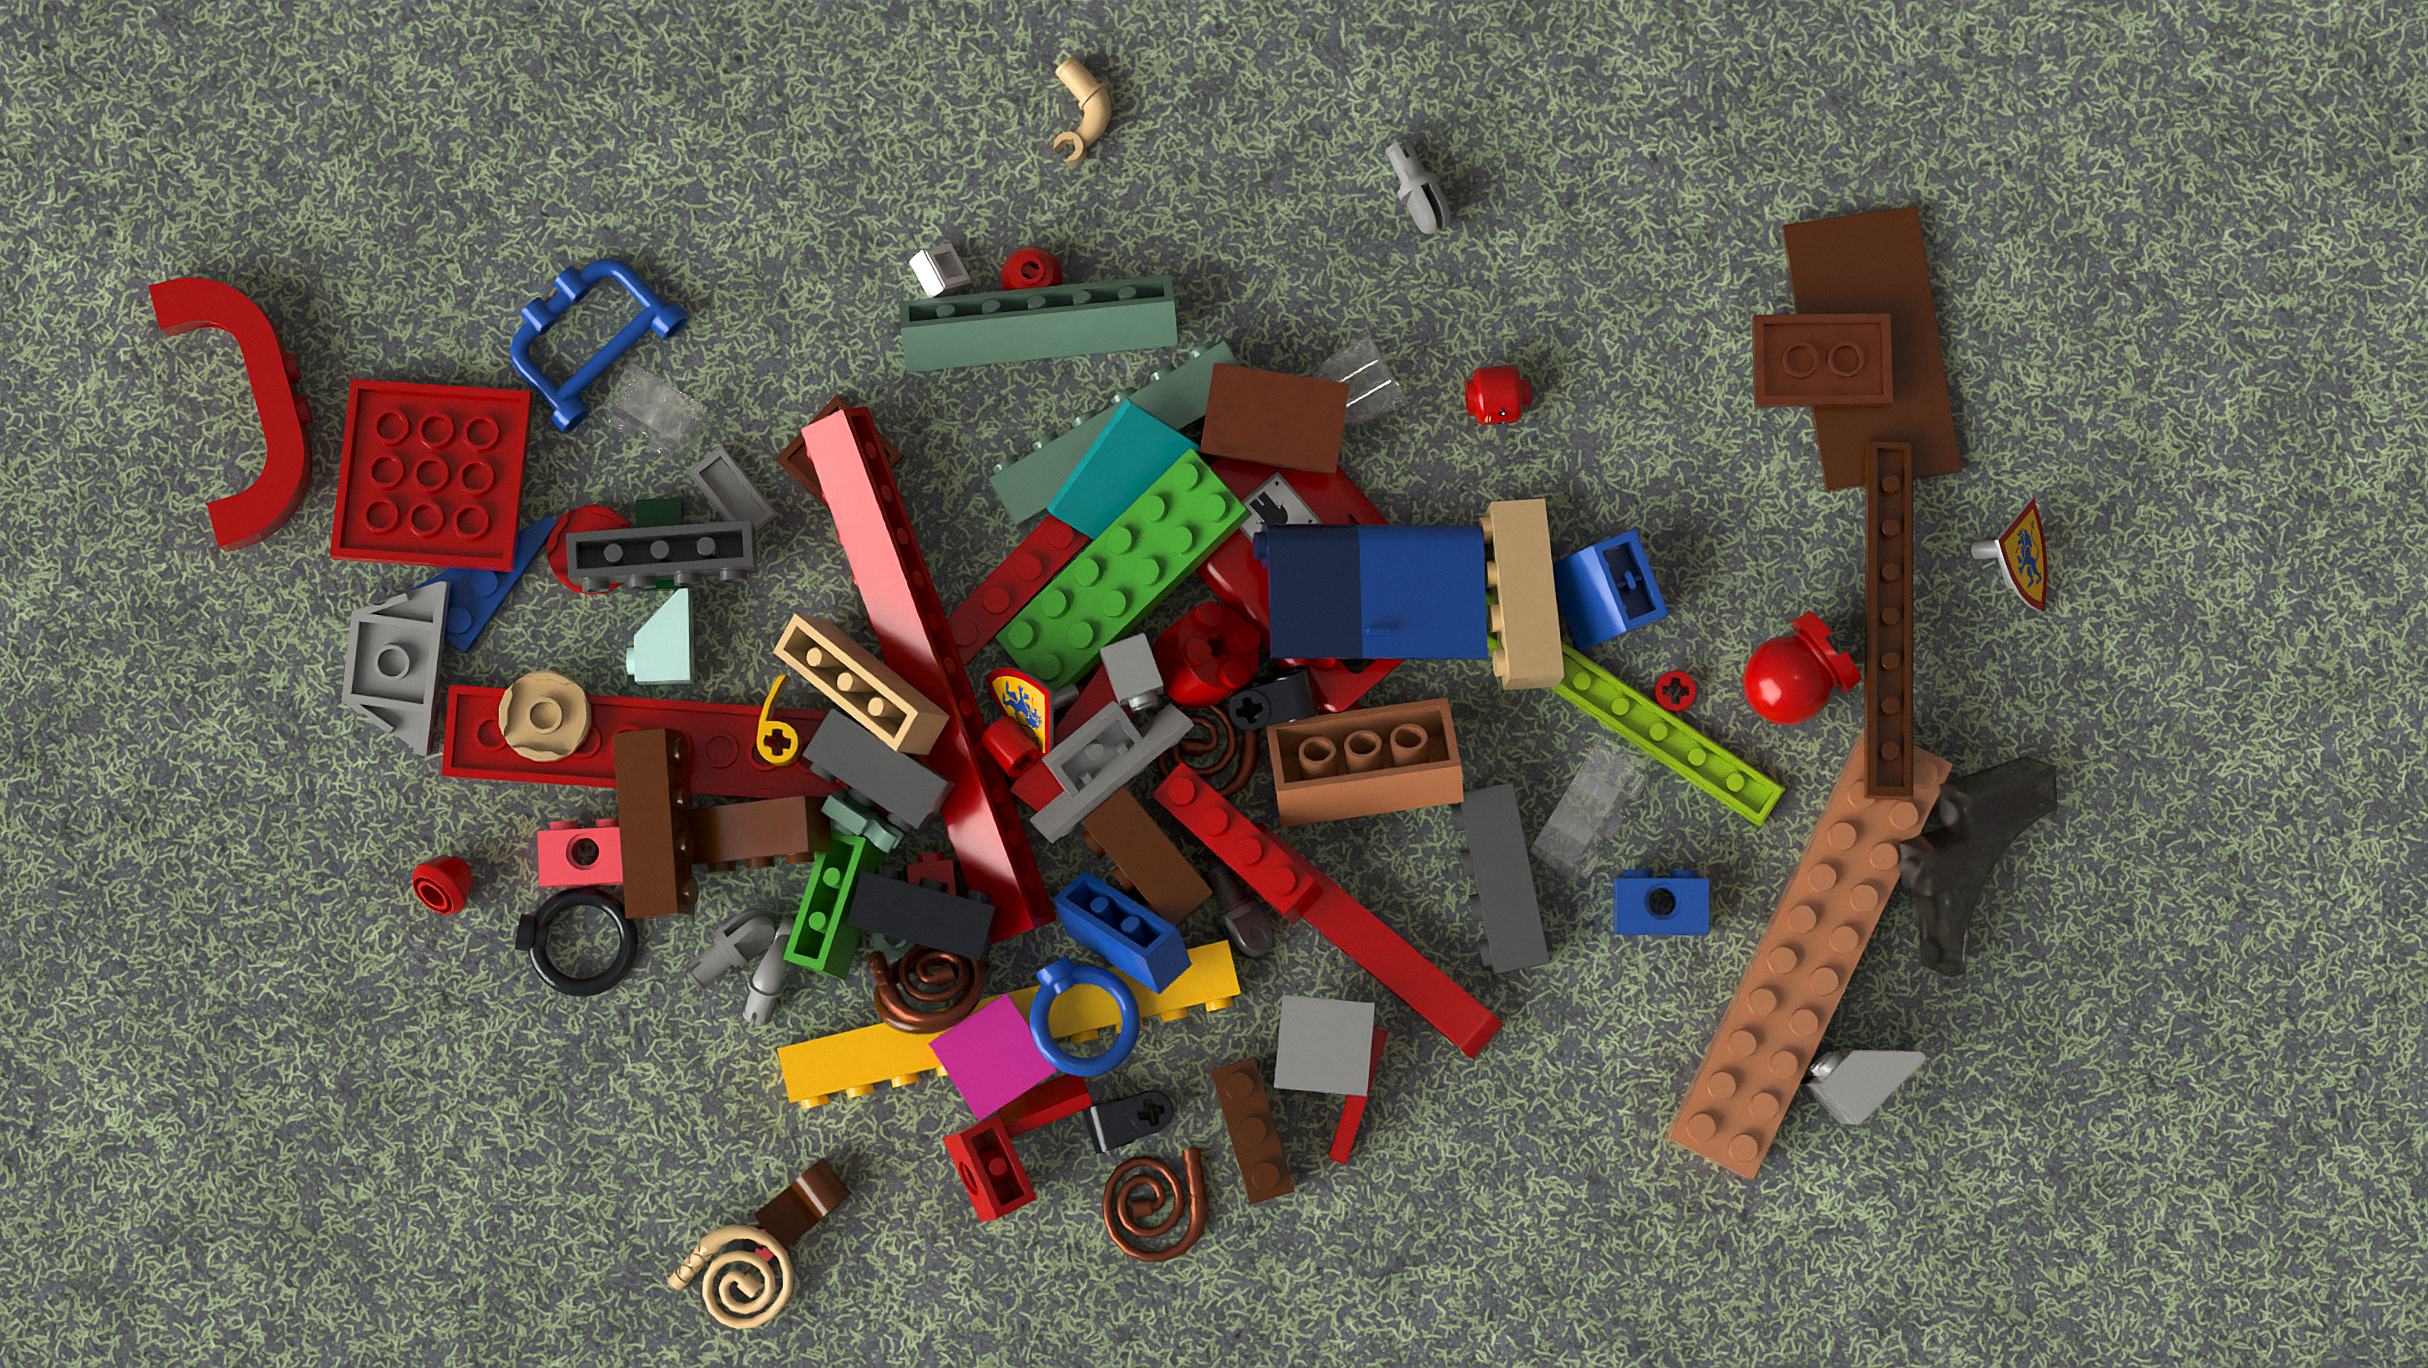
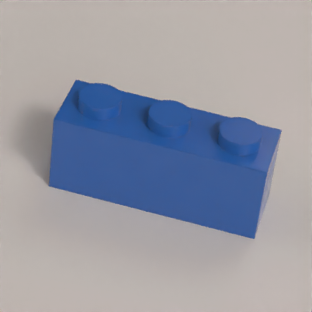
(1122, 932)

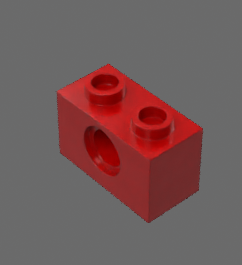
(989, 1168)

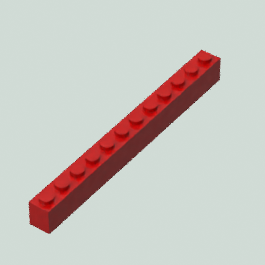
(922, 652)

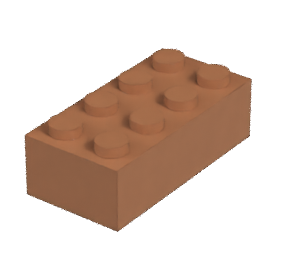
(1365, 762)

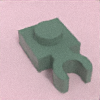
(856, 818)

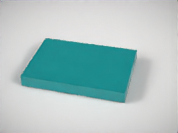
(1118, 469)

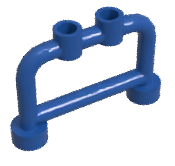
(542, 316)

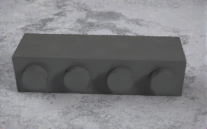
(1501, 879)

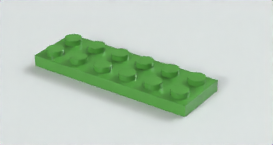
(1124, 573)

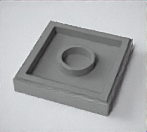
(1324, 1045)

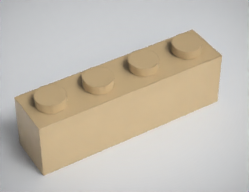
(1522, 595)
(861, 684)

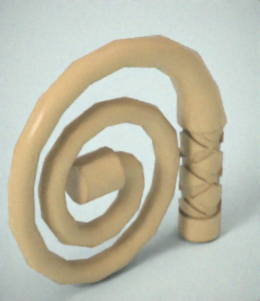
(747, 1283)

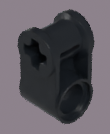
(1279, 697)
(1120, 1122)

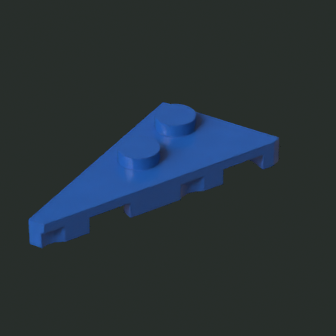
(480, 593)

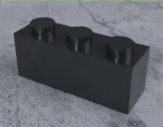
(925, 913)

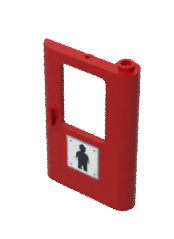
(1242, 584)

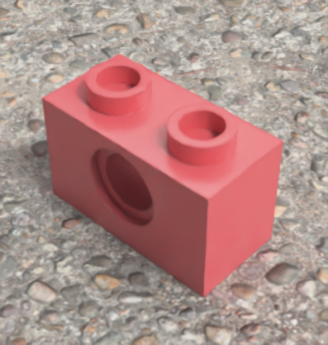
(559, 860)

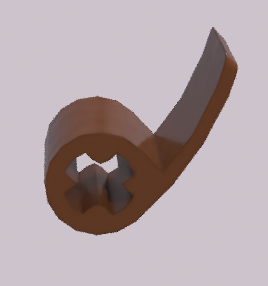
(803, 1203)

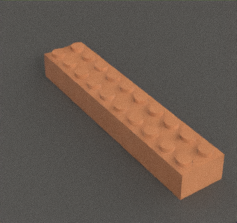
(1801, 966)

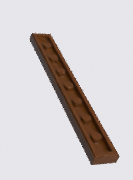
(1888, 620)

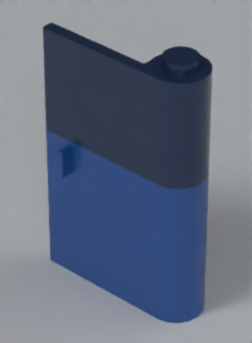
(1374, 591)

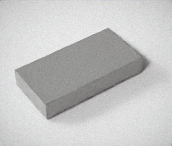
(731, 489)

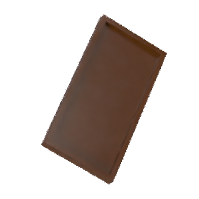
(1877, 267)

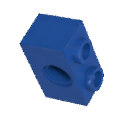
(1689, 904)

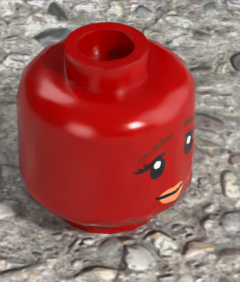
(1497, 395)

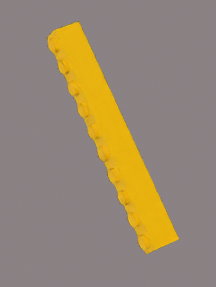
(881, 1053)

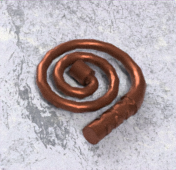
(1196, 747)
(941, 975)
(1145, 1207)

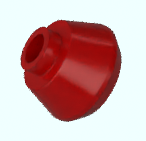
(1019, 264)
(443, 884)

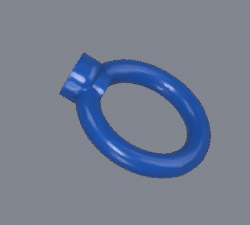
(1061, 977)

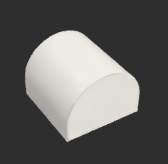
(940, 271)

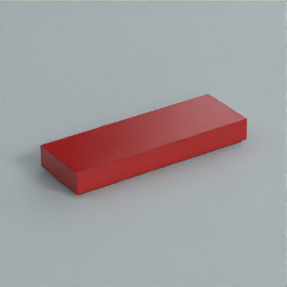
(1355, 1105)

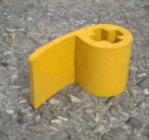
(768, 729)

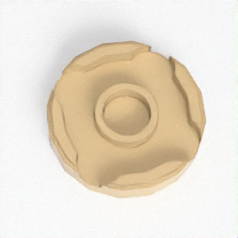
(545, 716)

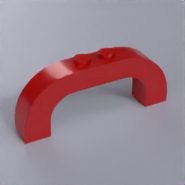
(279, 490)

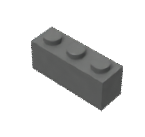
(877, 772)

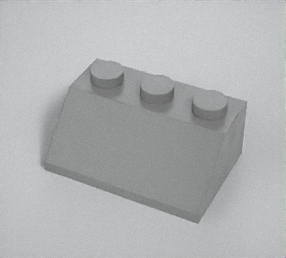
(1858, 1080)

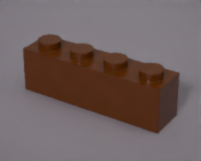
(655, 824)

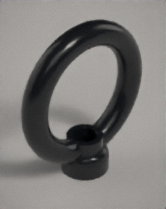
(534, 931)

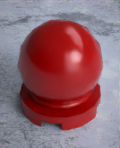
(1794, 675)

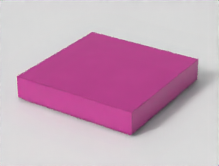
(992, 1057)

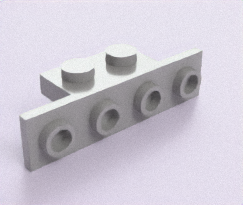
(1101, 760)

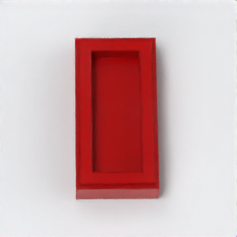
(1045, 1104)

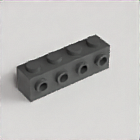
(662, 553)

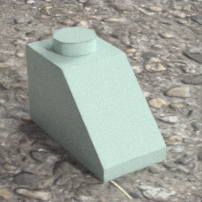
(665, 644)

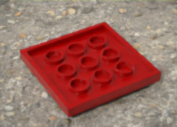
(432, 475)

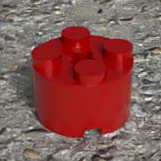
(1206, 655)

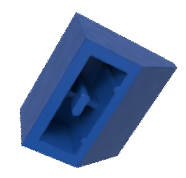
(1608, 591)

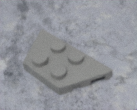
(397, 662)

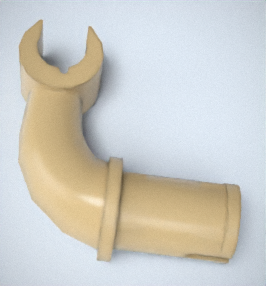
(1093, 100)

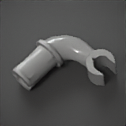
(768, 981)

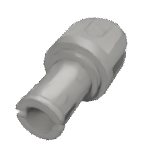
(1419, 189)
(733, 945)

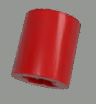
(1011, 746)

